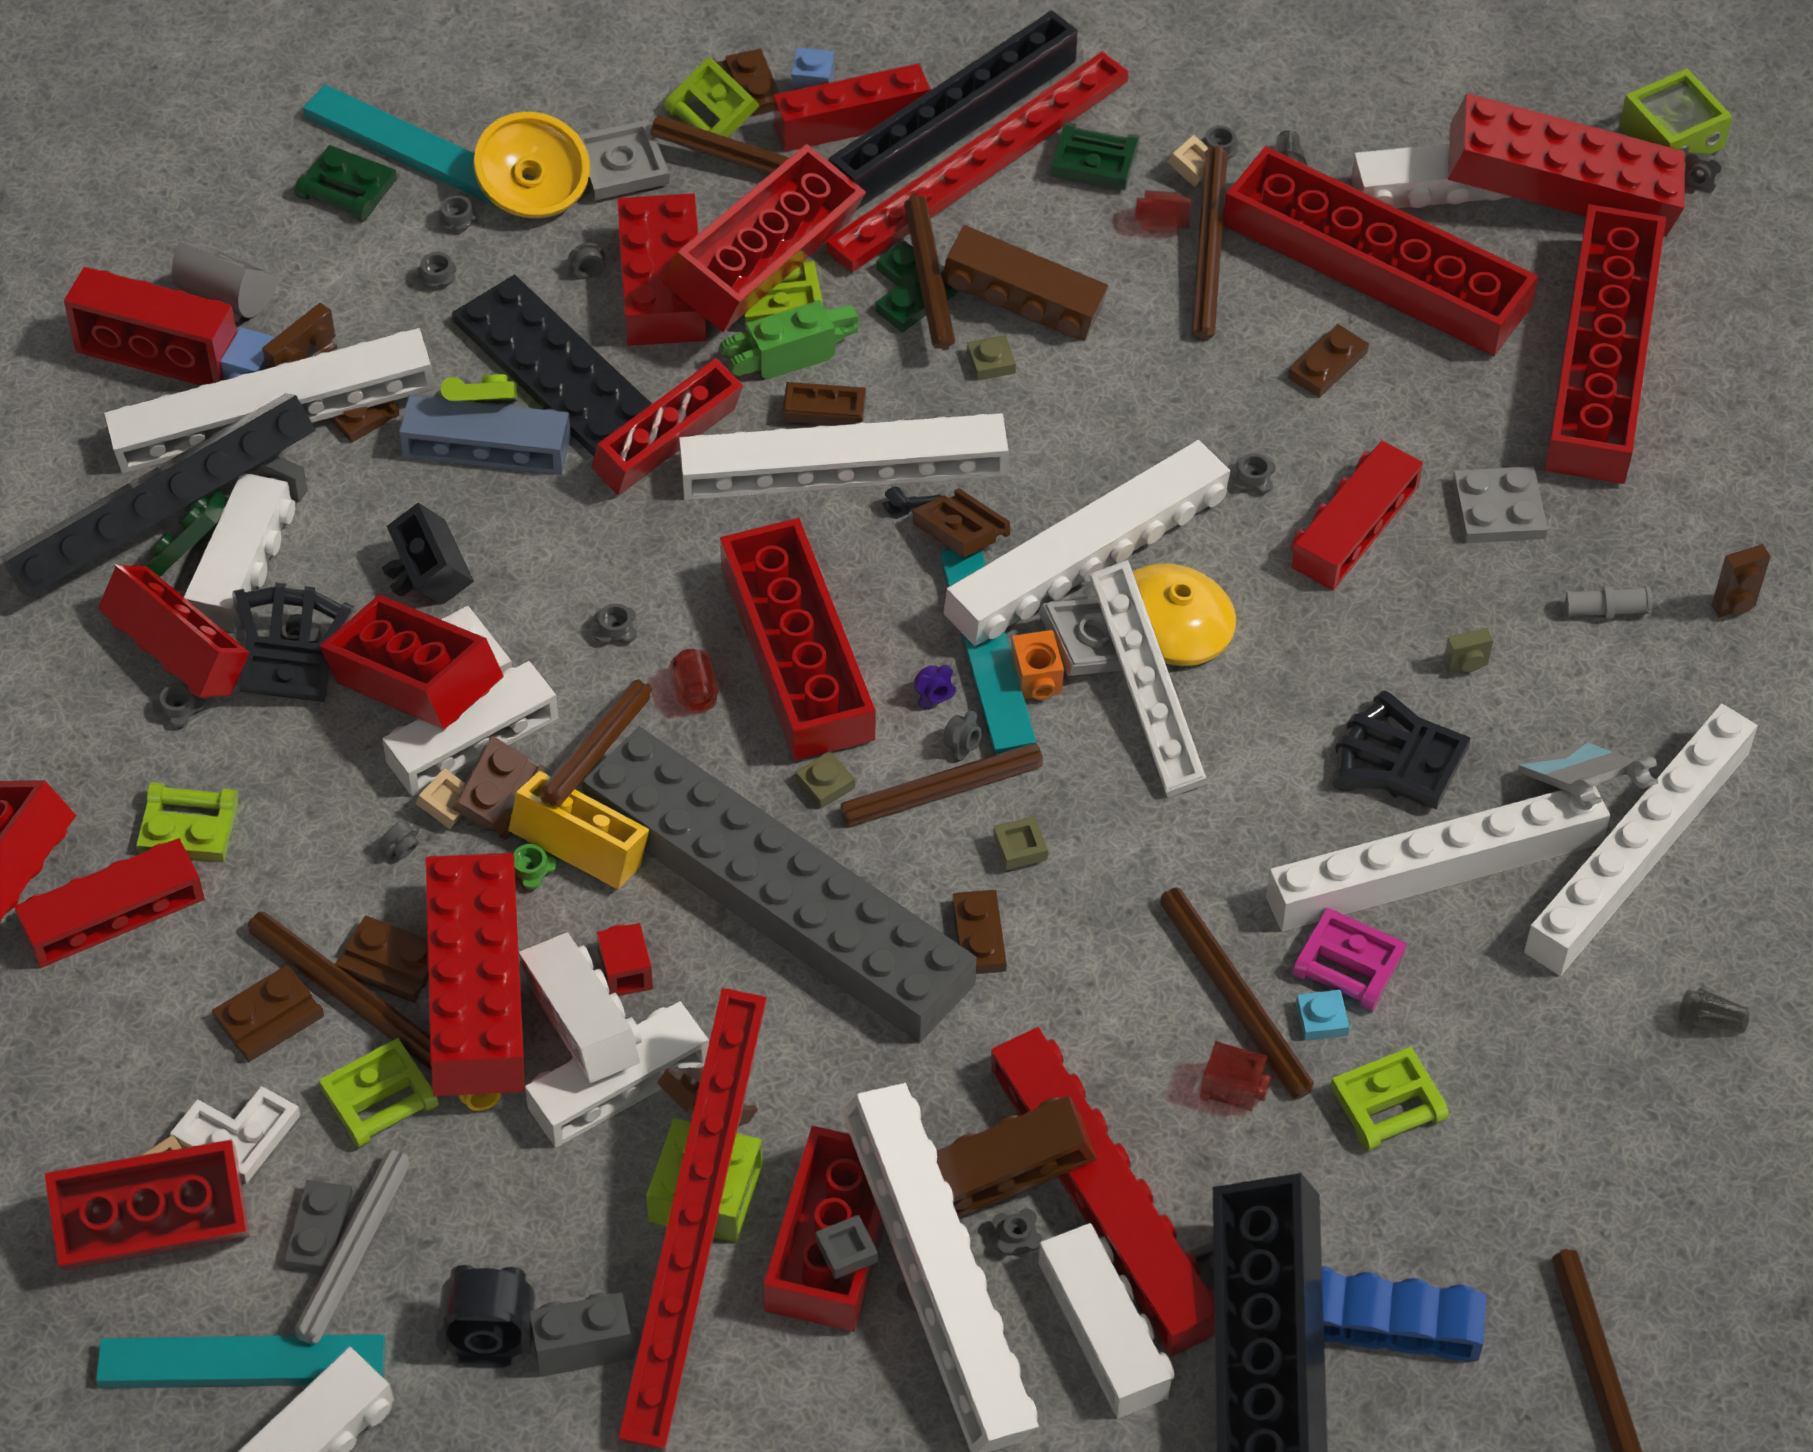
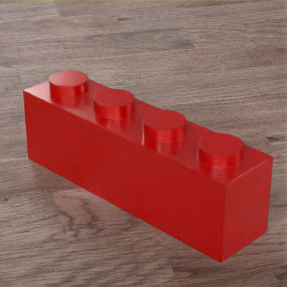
(845, 106)
(655, 432)
(1355, 514)
(173, 631)
(109, 902)

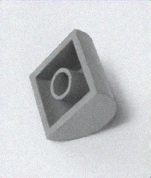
(223, 277)

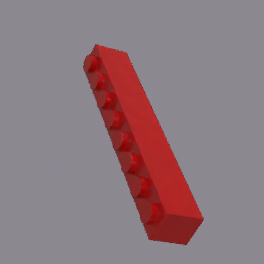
(1113, 1200)

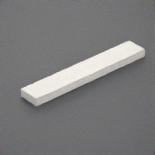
(1148, 679)

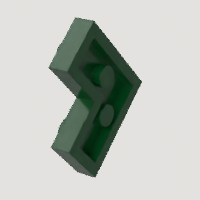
(904, 303)
(198, 520)

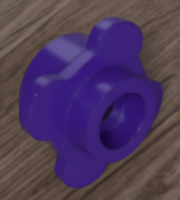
(934, 685)

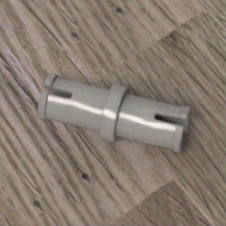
(1608, 602)

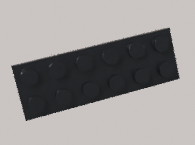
(550, 360)

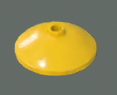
(537, 147)
(1187, 613)

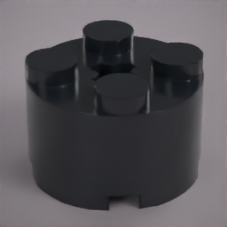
(485, 1316)

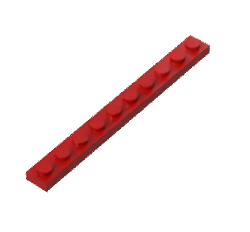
(979, 159)
(692, 1220)

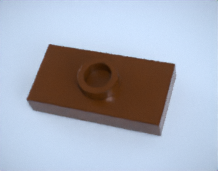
(823, 404)

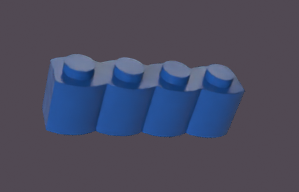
(1403, 1315)

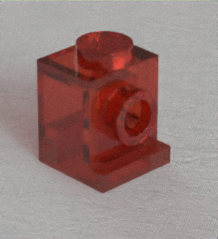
(1235, 1077)

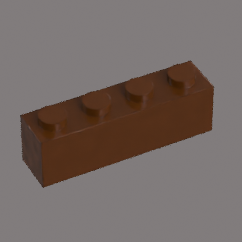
(1024, 283)
(1015, 1155)

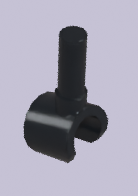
(900, 505)

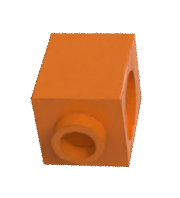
(1037, 664)

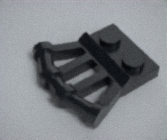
(283, 665)
(1420, 771)

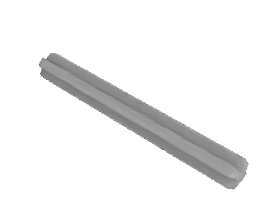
(352, 1247)

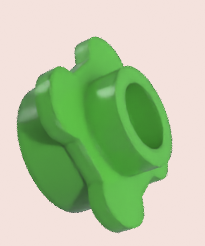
(532, 855)

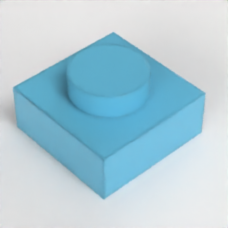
(1322, 1015)

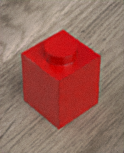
(625, 959)

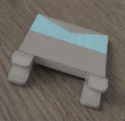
(1586, 767)

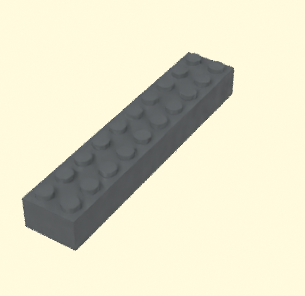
(785, 885)

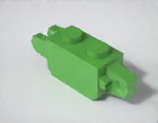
(789, 340)

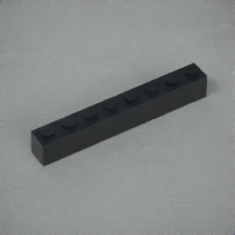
(958, 105)
(157, 494)

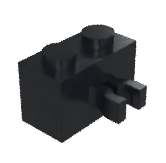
(427, 555)

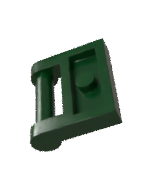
(1094, 157)
(349, 174)

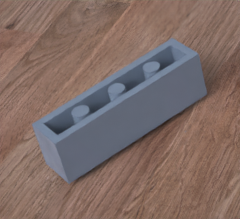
(485, 434)

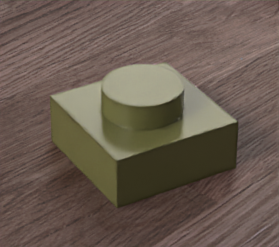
(991, 357)
(1468, 651)
(825, 779)
(1020, 843)

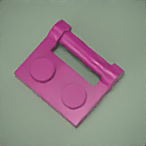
(1354, 947)

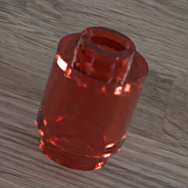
(1163, 210)
(694, 680)

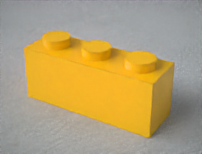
(580, 832)

